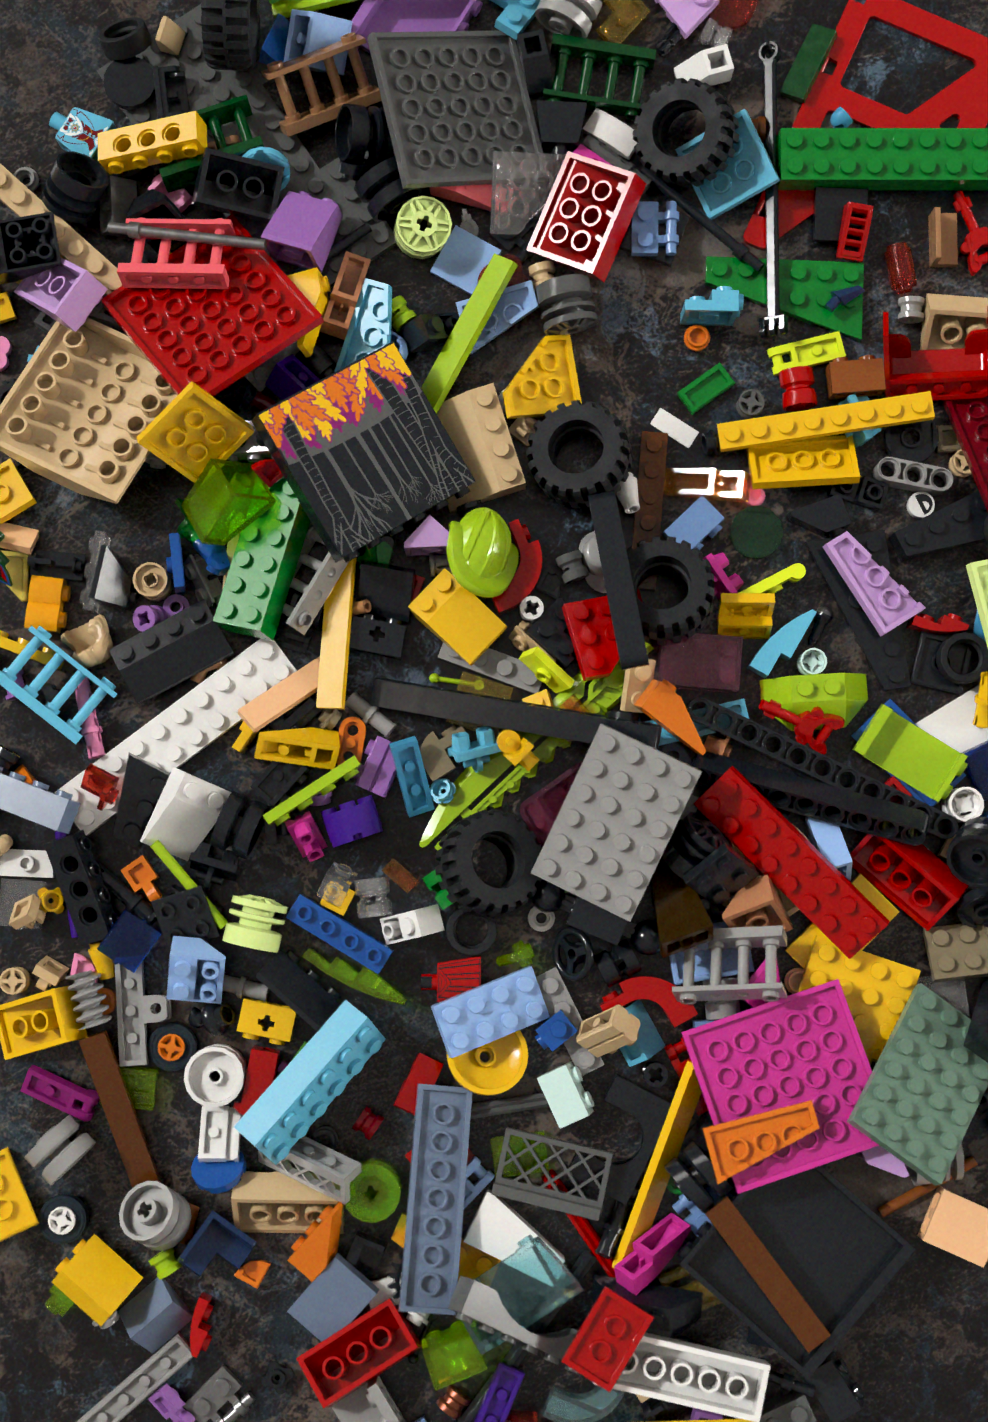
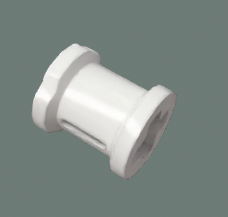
(529, 617)

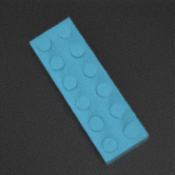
(310, 1082)

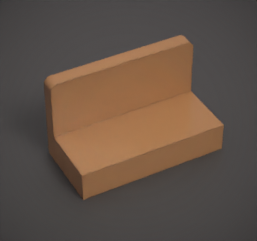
(942, 239)

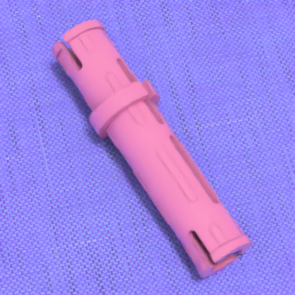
(90, 727)

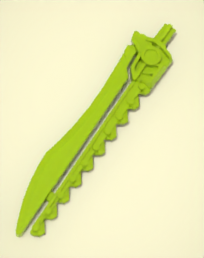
(602, 697)

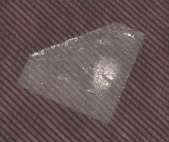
(520, 188)

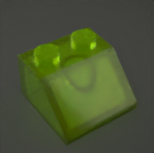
(451, 1355)

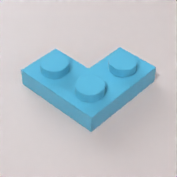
(516, 16)

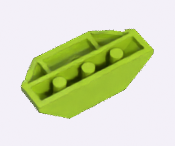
(832, 692)

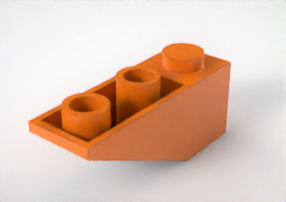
(316, 1250)

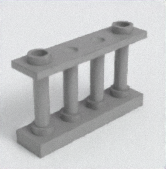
(318, 589)
(743, 940)

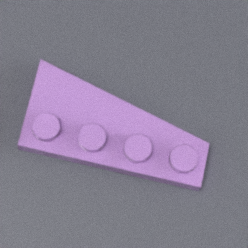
(687, 13)
(874, 589)

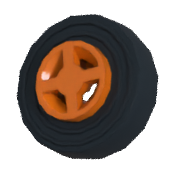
(163, 1044)

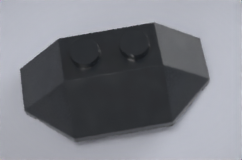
(671, 1307)

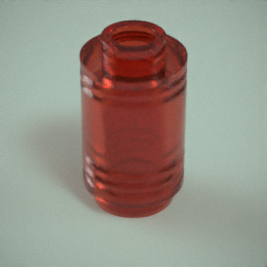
(900, 267)

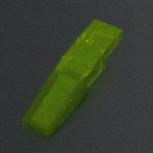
(363, 981)

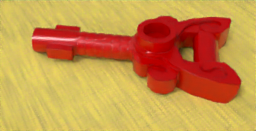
(976, 238)
(805, 723)

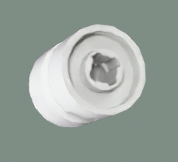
(963, 804)

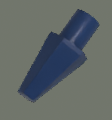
(843, 296)

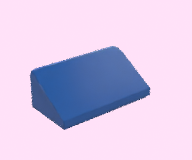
(275, 42)

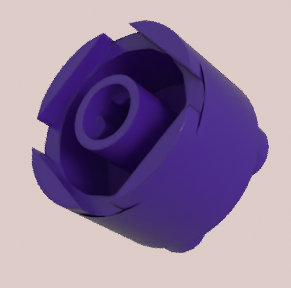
(352, 821)

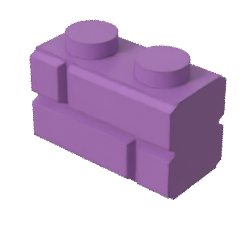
(379, 769)

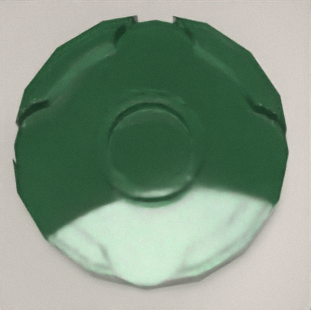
(756, 532)

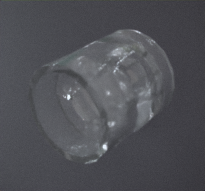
(373, 887)

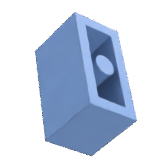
(696, 524)

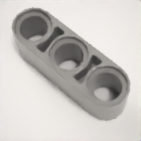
(924, 472)

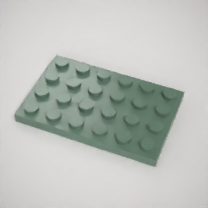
(923, 1087)

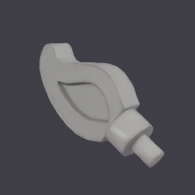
(468, 223)

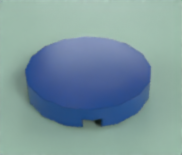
(218, 1176)

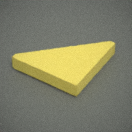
(18, 571)

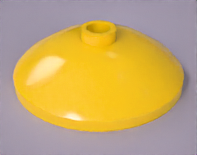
(500, 1073)

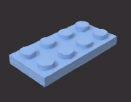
(490, 1011)

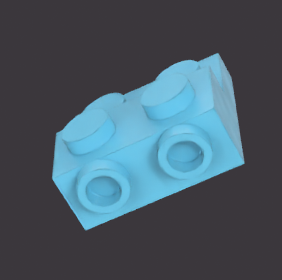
(719, 309)

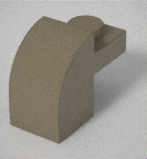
(434, 753)

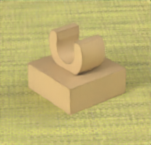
(522, 429)
(27, 912)
(49, 972)

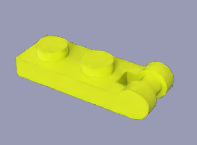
(807, 352)
(773, 583)

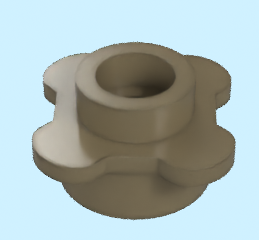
(329, 718)

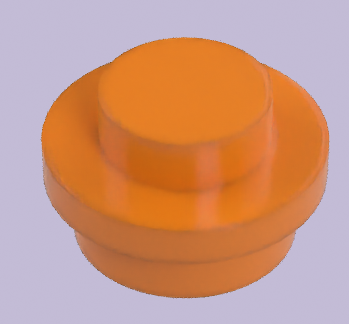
(696, 338)

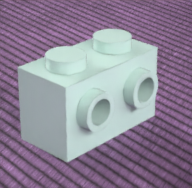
(566, 1094)

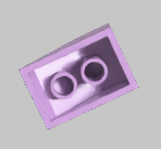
(63, 293)

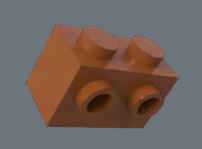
(856, 377)

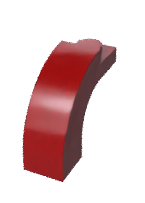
(527, 573)
(652, 989)

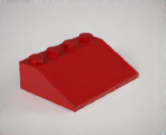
(586, 215)

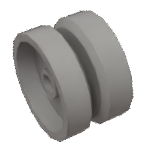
(568, 16)
(58, 1147)
(155, 1215)

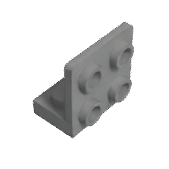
(368, 1404)

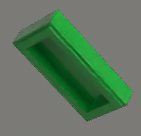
(706, 388)

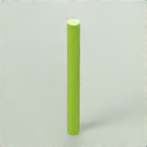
(184, 878)

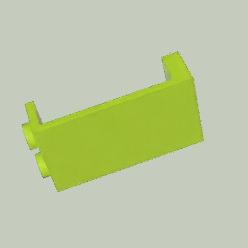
(910, 754)

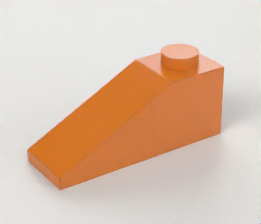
(670, 712)

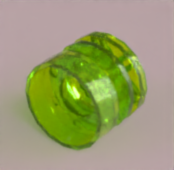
(382, 1177)

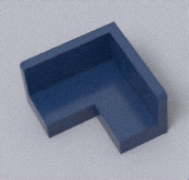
(218, 1238)

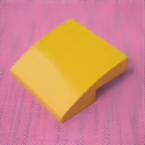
(745, 615)

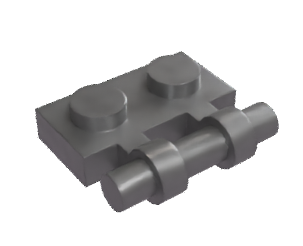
(215, 1393)

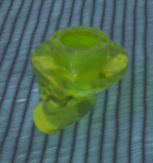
(522, 954)

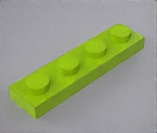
(322, 785)

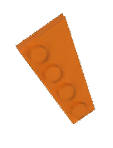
(747, 1140)

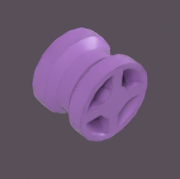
(154, 612)

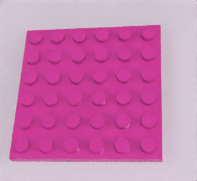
(782, 1057)

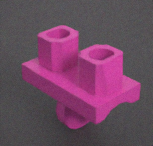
(722, 583)
(307, 836)

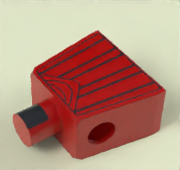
(453, 977)

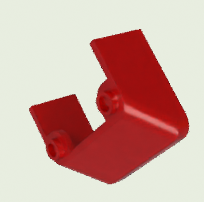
(944, 372)

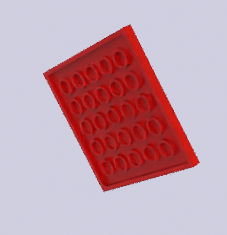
(215, 332)

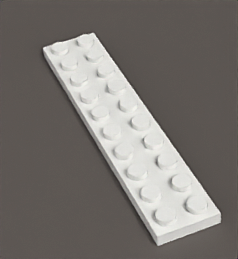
(187, 724)

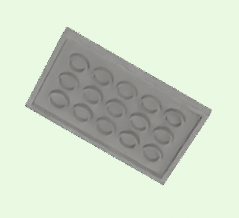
(616, 822)

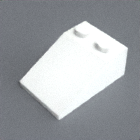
(184, 813)

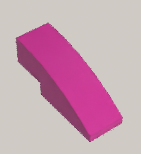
(651, 1253)

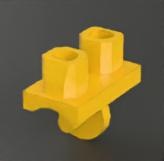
(516, 749)

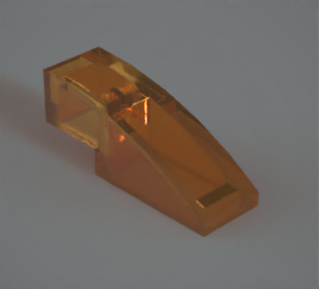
(709, 483)

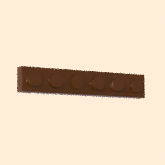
(650, 493)

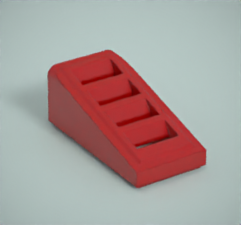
(865, 222)

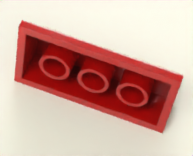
(908, 877)
(359, 1353)

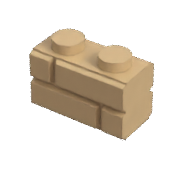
(608, 1031)

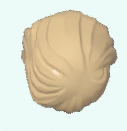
(90, 642)

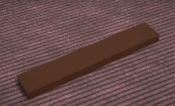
(119, 1108)
(767, 1274)

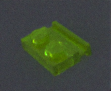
(141, 1086)
(526, 1159)

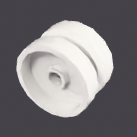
(204, 1087)

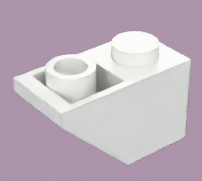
(708, 66)
(412, 924)

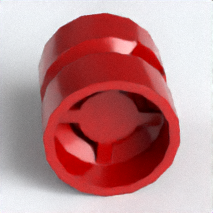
(798, 393)

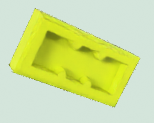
(546, 670)

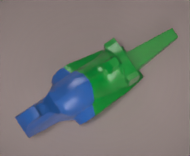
(214, 555)

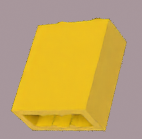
(96, 1279)

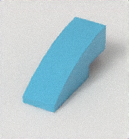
(781, 644)

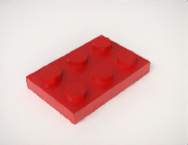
(607, 1339)

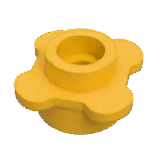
(57, 904)

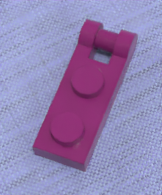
(60, 1093)

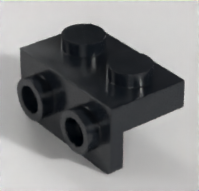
(278, 781)

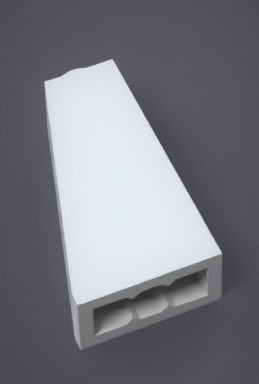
(499, 1228)

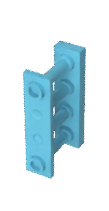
(51, 710)

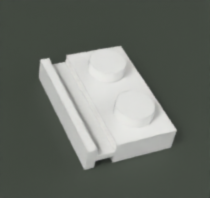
(218, 1137)

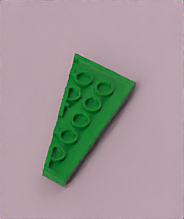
(803, 289)

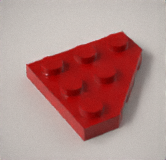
(592, 636)

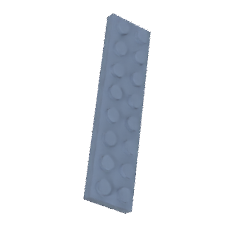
(435, 1199)

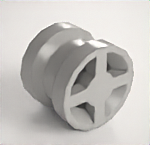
(911, 309)

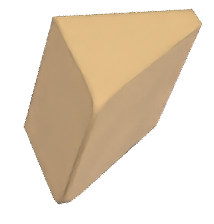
(169, 36)

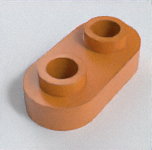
(351, 743)

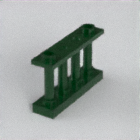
(615, 56)
(236, 109)

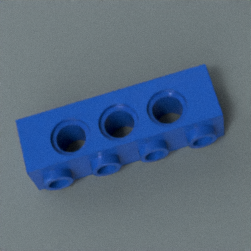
(339, 933)

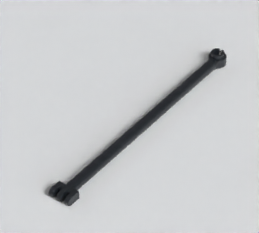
(771, 197)

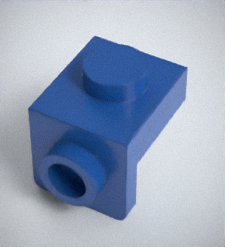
(555, 1031)

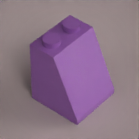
(303, 230)

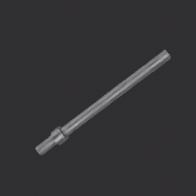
(137, 230)

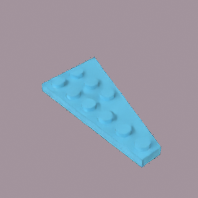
(369, 324)

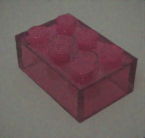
(702, 662)

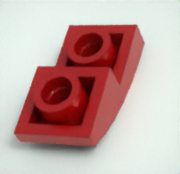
(945, 625)
(423, 1071)
(199, 1330)

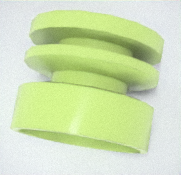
(422, 243)
(255, 923)

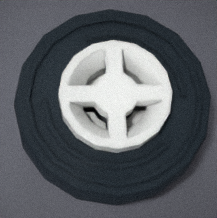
(59, 1228)

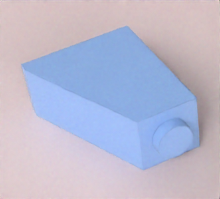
(830, 843)

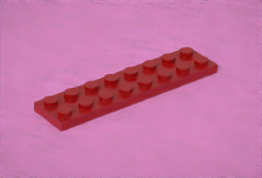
(791, 862)

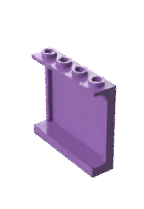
(413, 16)

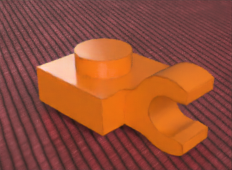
(141, 876)

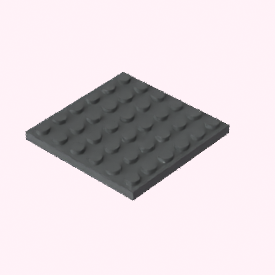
(452, 103)

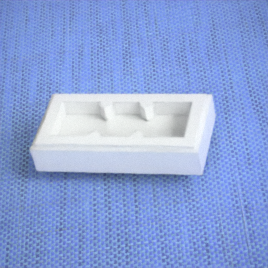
(26, 864)

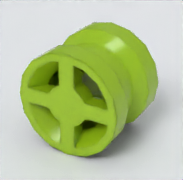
(165, 1263)

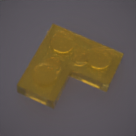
(622, 20)

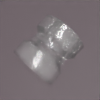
(721, 37)

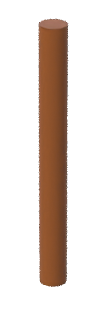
(918, 1192)

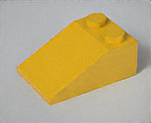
(457, 617)
(39, 1022)

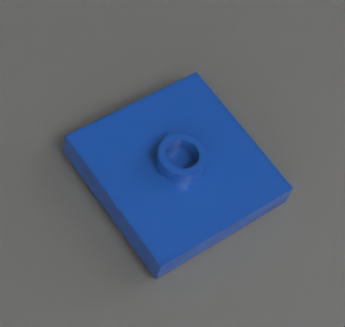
(175, 563)

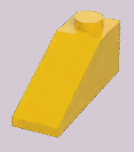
(315, 289)
(300, 746)

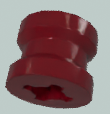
(368, 1122)

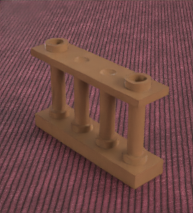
(318, 111)

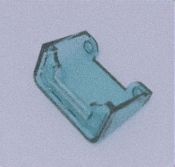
(529, 1287)

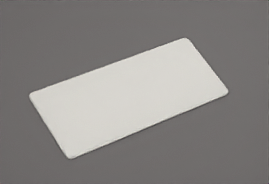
(674, 427)

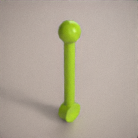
(434, 678)

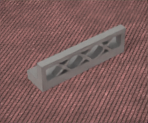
(324, 1162)

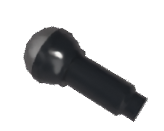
(823, 617)

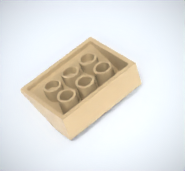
(485, 444)

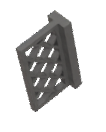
(548, 1197)

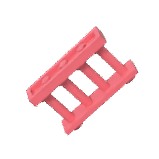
(177, 275)

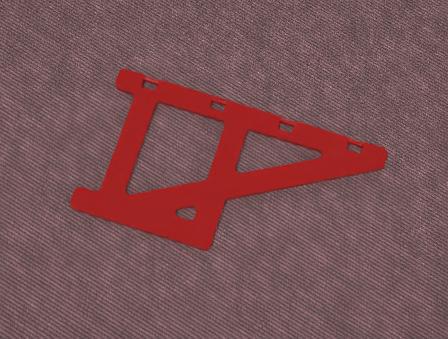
(963, 98)

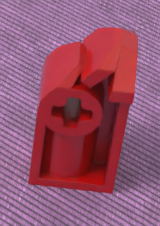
(259, 1076)

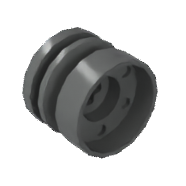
(566, 304)

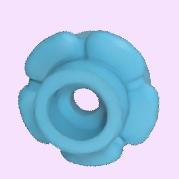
(437, 788)

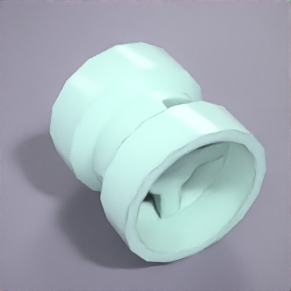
(814, 659)

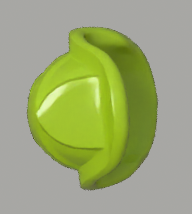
(482, 552)

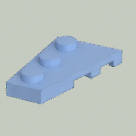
(512, 307)

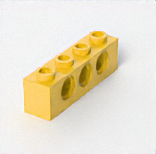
(152, 142)

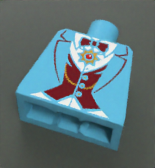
(80, 131)

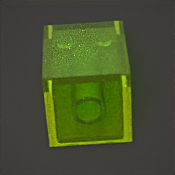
(226, 501)

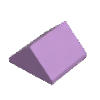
(426, 539)

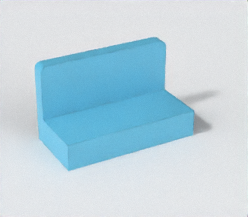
(648, 1041)

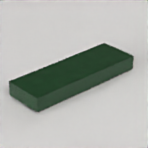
(808, 63)

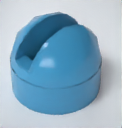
(840, 118)

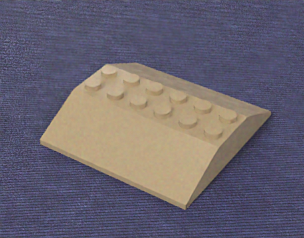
(82, 408)

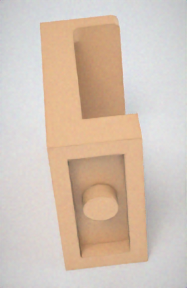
(957, 1226)

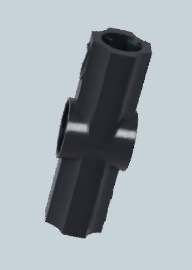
(293, 719)

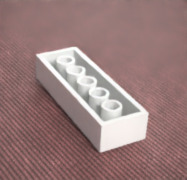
(696, 1377)

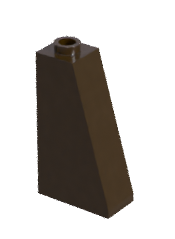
(679, 913)

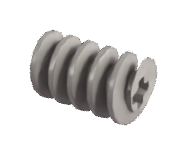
(88, 999)

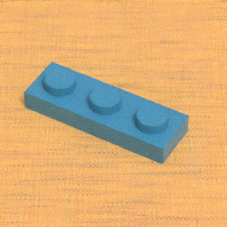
(411, 776)

